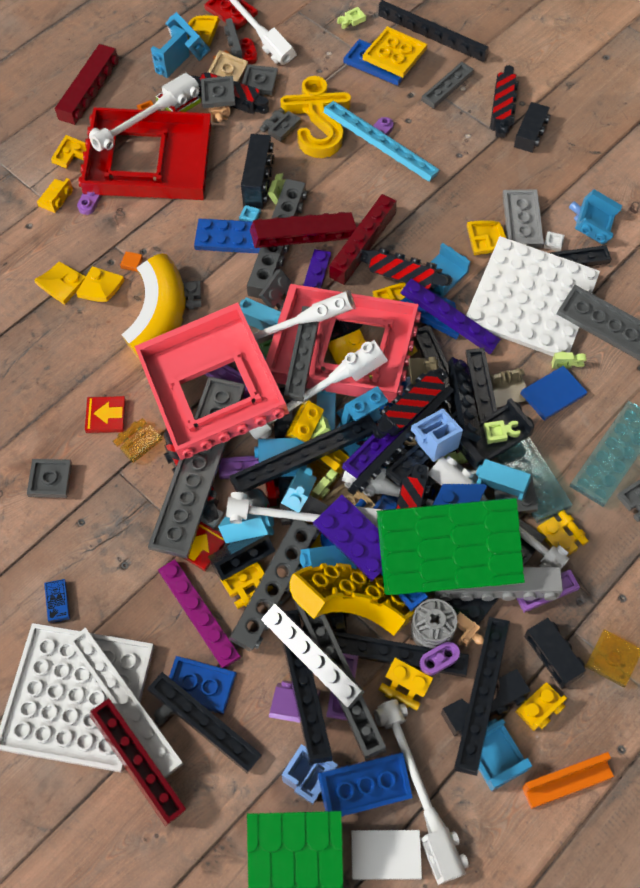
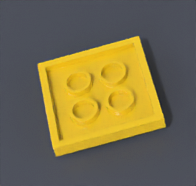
(395, 51)

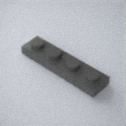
(447, 85)

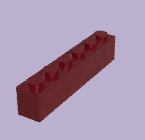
(86, 84)
(302, 229)
(362, 239)
(137, 762)

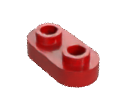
(248, 50)

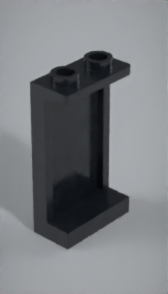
(479, 451)

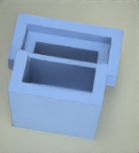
(437, 434)
(304, 777)

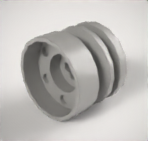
(429, 634)

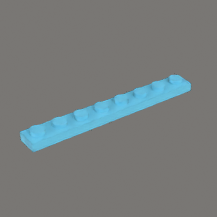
(381, 141)

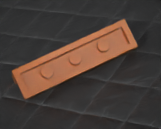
(568, 780)

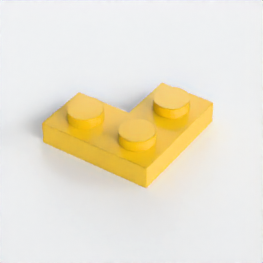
(67, 151)

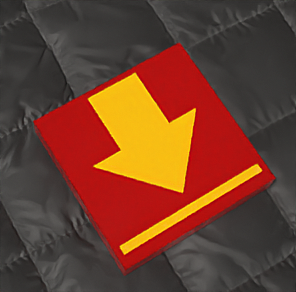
(105, 414)
(205, 543)

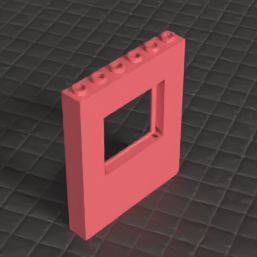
(395, 316)
(196, 351)

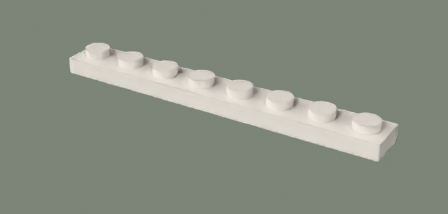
(125, 703)

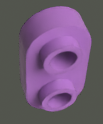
(384, 125)
(91, 201)
(439, 659)

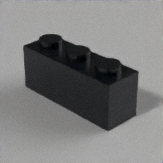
(532, 127)
(240, 555)
(555, 652)

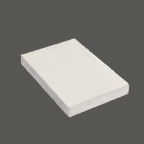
(386, 855)

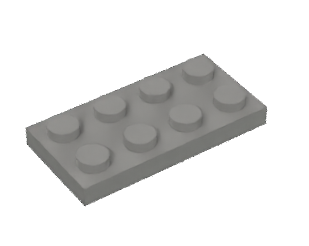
(523, 217)

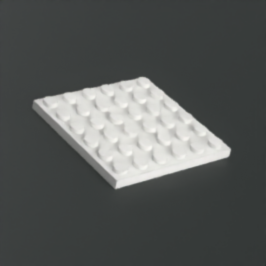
(523, 294)
(55, 695)

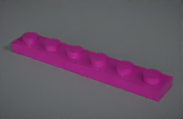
(199, 614)

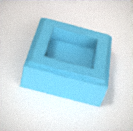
(249, 213)

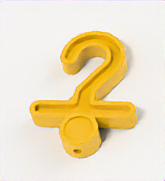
(312, 102)

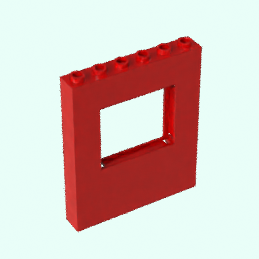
(180, 160)

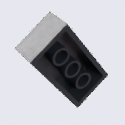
(257, 171)

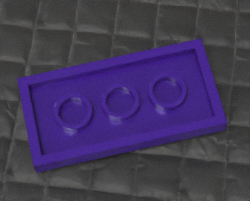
(352, 535)

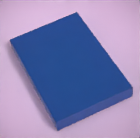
(553, 392)
(204, 682)

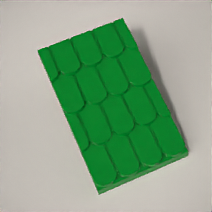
(450, 546)
(295, 850)

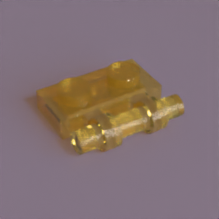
(140, 443)

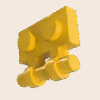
(557, 536)
(243, 580)
(408, 677)

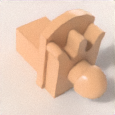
(219, 113)
(470, 631)

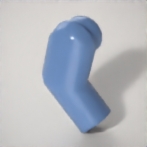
(576, 209)

